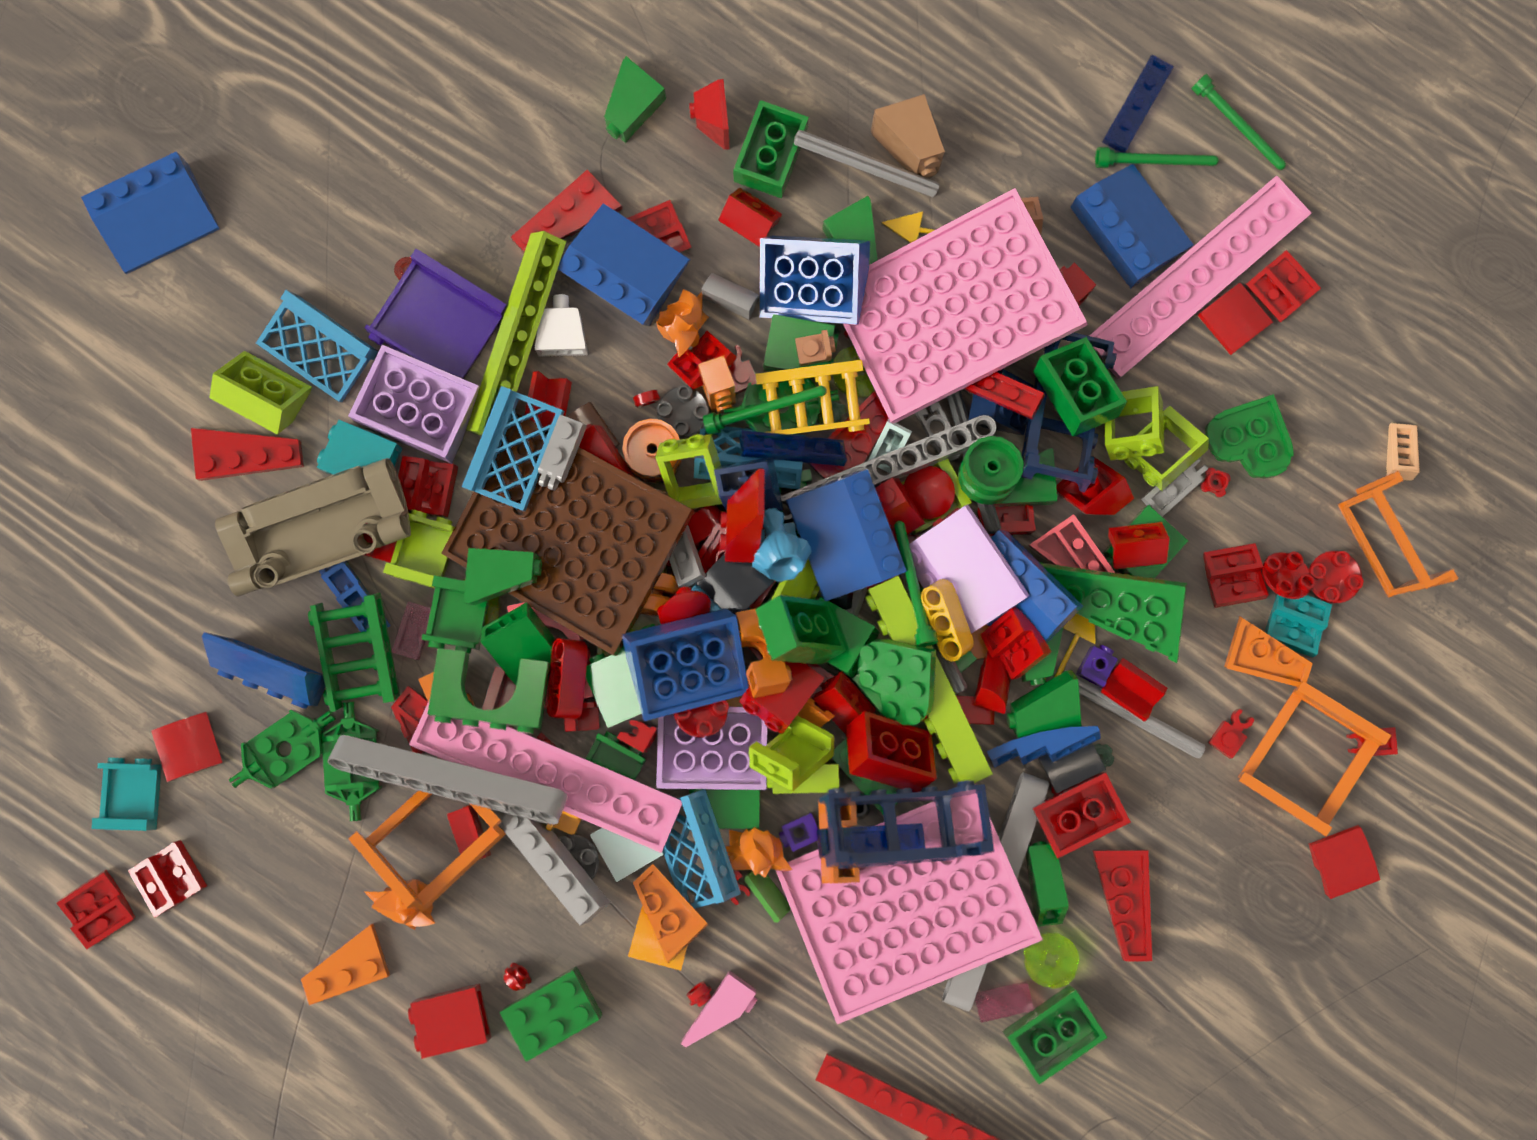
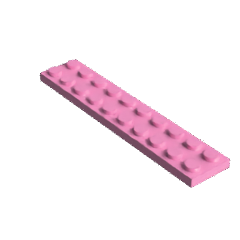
(1201, 274)
(591, 789)

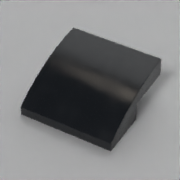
(734, 585)
(1072, 768)

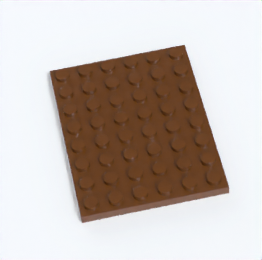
(596, 535)

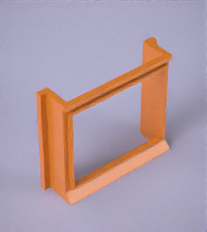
(1375, 490)
(1373, 738)
(447, 877)

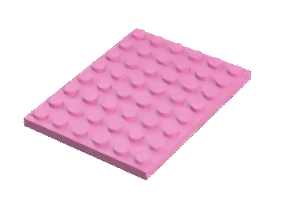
(960, 306)
(909, 921)

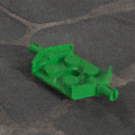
(756, 395)
(262, 756)
(341, 784)

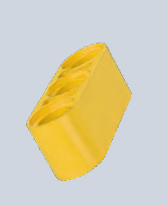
(947, 606)

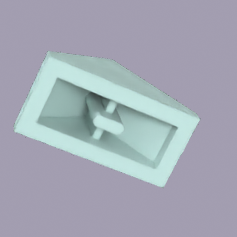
(892, 438)

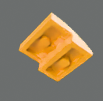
(647, 947)

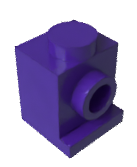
(1088, 666)
(809, 826)

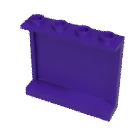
(437, 317)

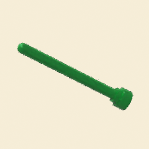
(1206, 88)
(1105, 157)
(715, 422)
(925, 635)

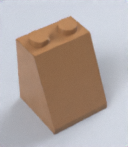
(910, 135)

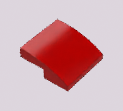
(663, 224)
(1283, 286)
(1235, 318)
(707, 349)
(427, 485)
(1235, 575)
(1015, 642)
(186, 746)
(1344, 861)
(167, 878)
(96, 909)

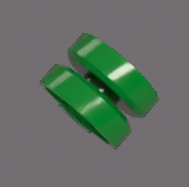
(990, 470)

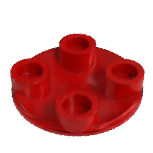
(930, 491)
(1287, 575)
(1336, 576)
(684, 605)
(703, 720)

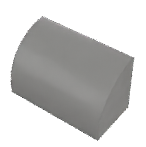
(730, 295)

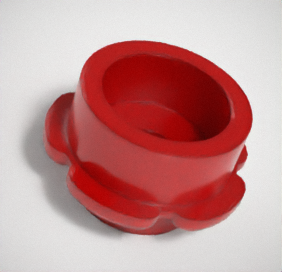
(699, 994)

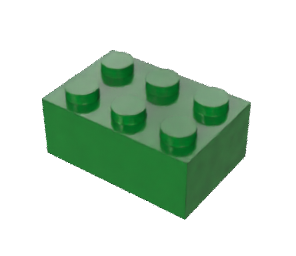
(769, 149)
(1079, 386)
(800, 630)
(551, 1013)
(1054, 1034)

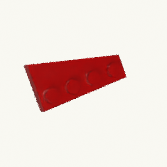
(568, 210)
(857, 443)
(236, 454)
(1127, 894)

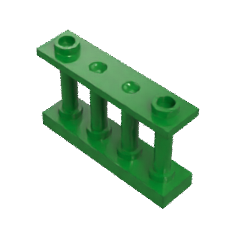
(376, 635)

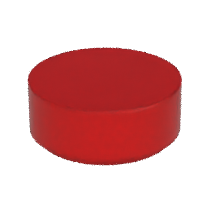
(646, 398)

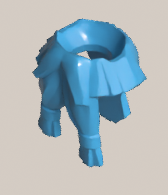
(782, 552)

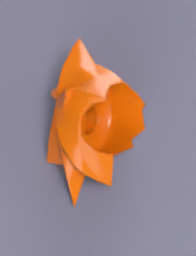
(682, 321)
(756, 852)
(393, 908)

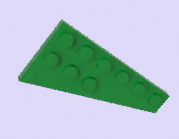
(1129, 605)

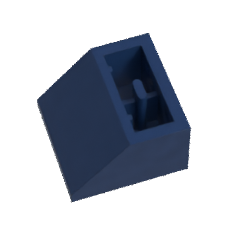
(1005, 419)
(733, 476)

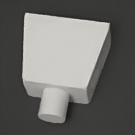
(561, 330)

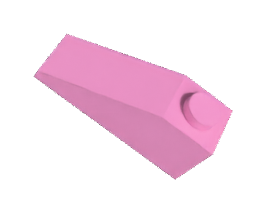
(724, 1006)

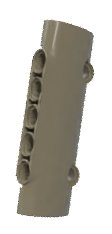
(314, 526)

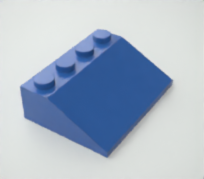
(151, 212)
(1130, 225)
(623, 264)
(813, 278)
(846, 535)
(1049, 602)
(686, 663)
(264, 670)

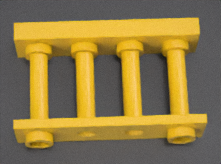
(822, 375)

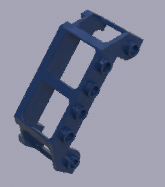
(1087, 472)
(894, 856)

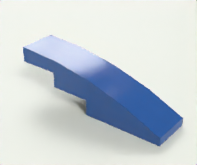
(347, 589)
(1055, 742)

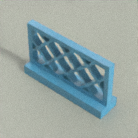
(322, 324)
(492, 439)
(787, 471)
(708, 846)

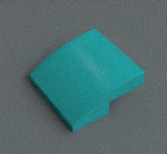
(1299, 623)

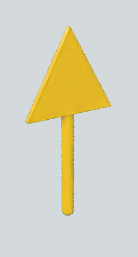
(907, 226)
(1081, 628)

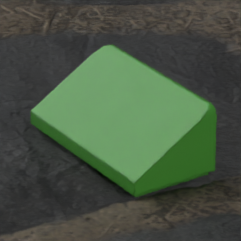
(768, 895)

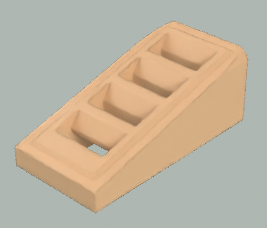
(1407, 467)

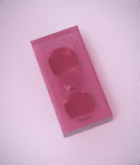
(412, 627)
(1003, 1002)

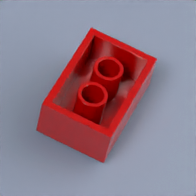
(890, 752)

